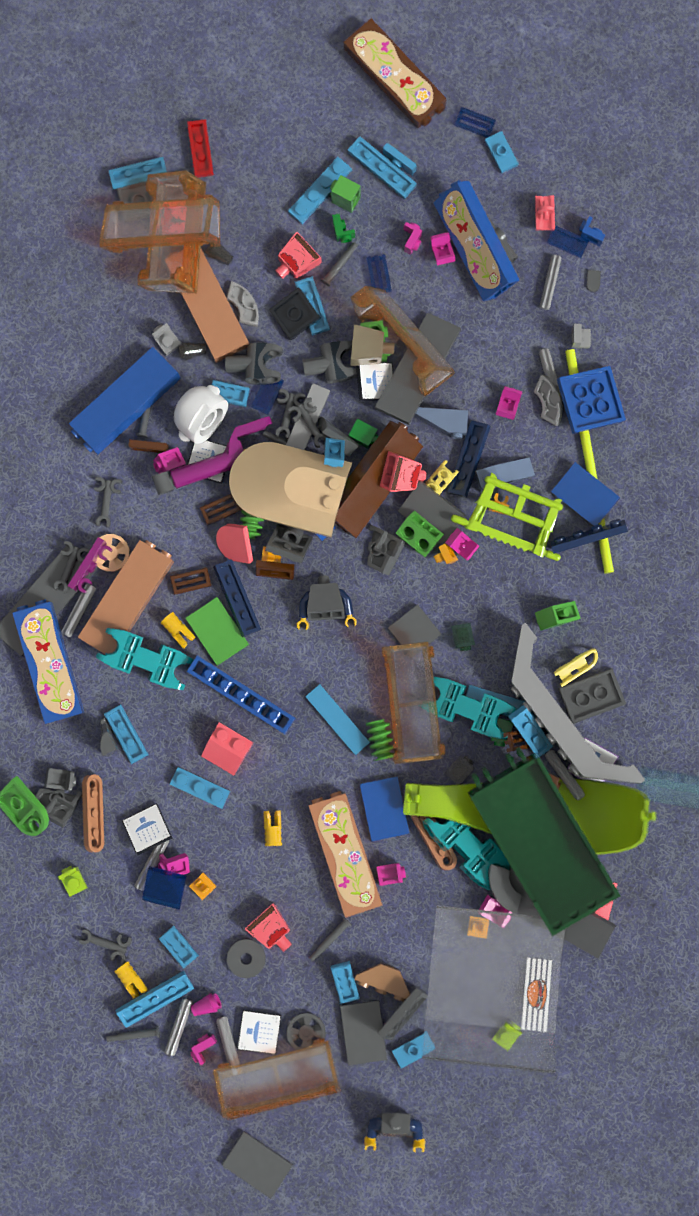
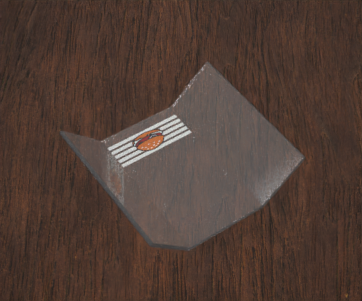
(489, 974)

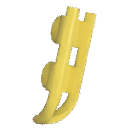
(443, 474)
(578, 662)

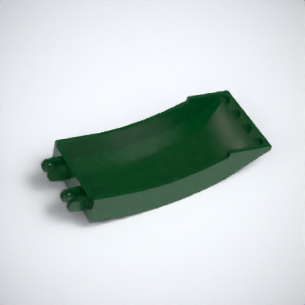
(543, 842)

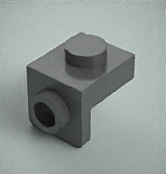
(60, 779)

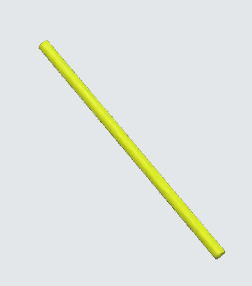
(590, 467)

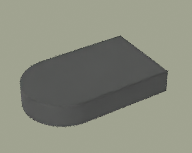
(593, 280)

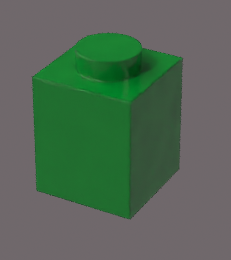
(363, 433)

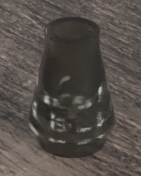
(219, 254)
(191, 350)

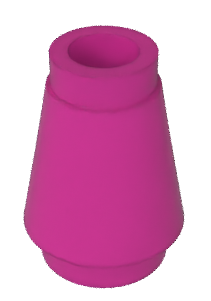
(206, 1005)

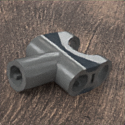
(254, 363)
(331, 363)

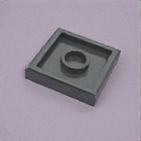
(414, 628)

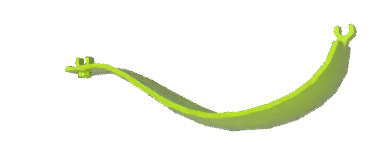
(608, 814)

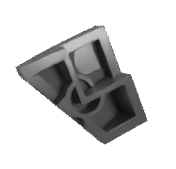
(334, 433)
(383, 550)
(107, 743)
(58, 804)

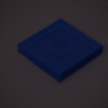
(164, 887)

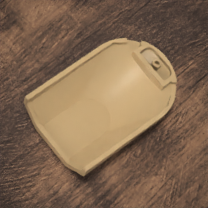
(288, 486)

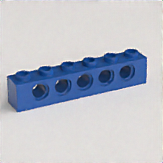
(241, 695)

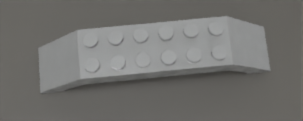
(557, 724)

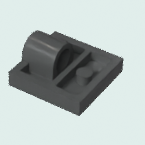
(289, 545)

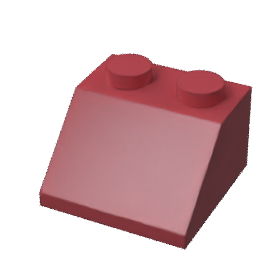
(227, 749)

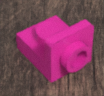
(168, 461)
(176, 864)

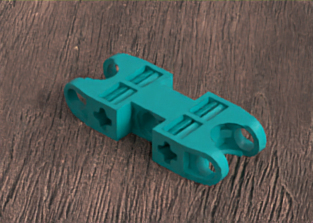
(160, 664)
(453, 702)
(476, 854)

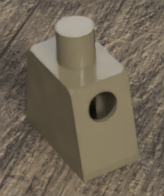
(369, 346)

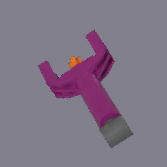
(210, 466)

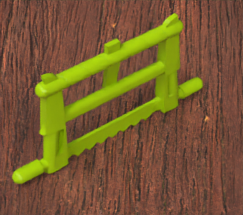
(484, 501)

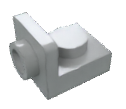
(580, 337)
(165, 338)

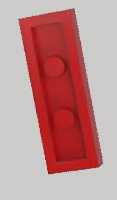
(200, 148)

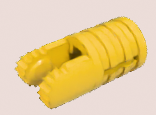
(176, 626)
(272, 833)
(128, 977)

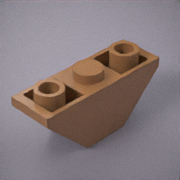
(385, 980)

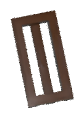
(148, 446)
(222, 516)
(275, 569)
(193, 588)
(511, 741)

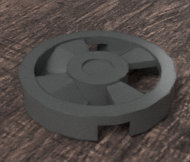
(306, 1031)

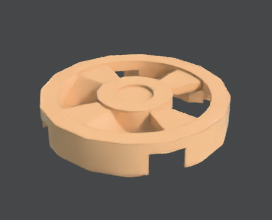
(114, 563)

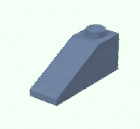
(445, 420)
(506, 472)

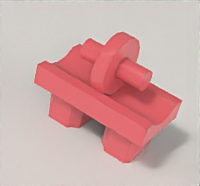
(544, 213)

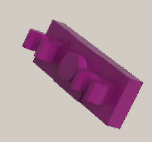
(89, 565)

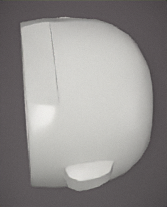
(199, 413)

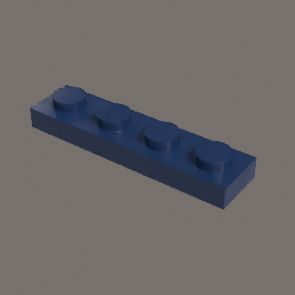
(469, 458)
(581, 538)
(237, 598)

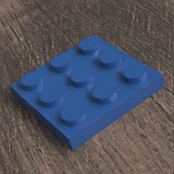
(591, 399)

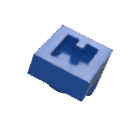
(593, 234)

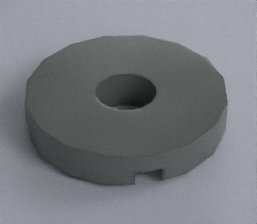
(234, 958)

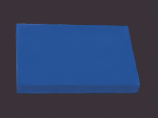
(585, 494)
(384, 808)

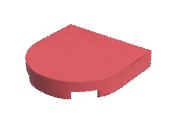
(235, 543)

